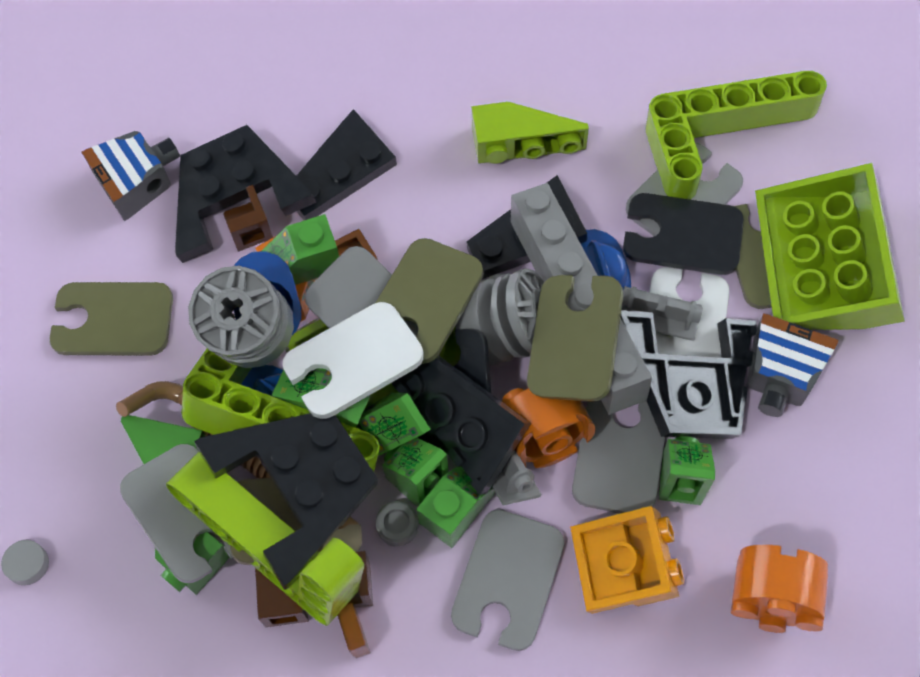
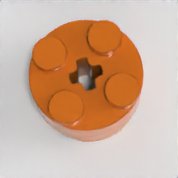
(553, 427)
(780, 588)

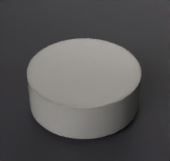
(397, 523)
(25, 562)

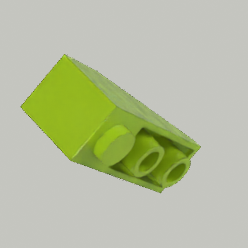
(517, 131)

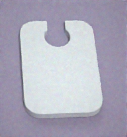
(714, 303)
(360, 355)

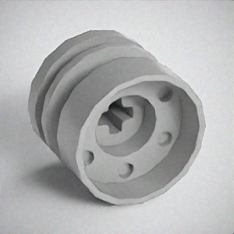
(505, 314)
(260, 331)

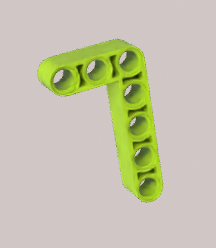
(718, 109)
(219, 404)
(249, 525)

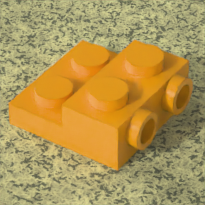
(626, 560)

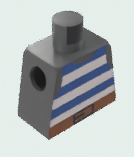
(131, 170)
(786, 363)

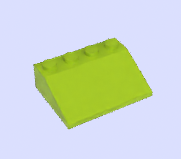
(829, 252)

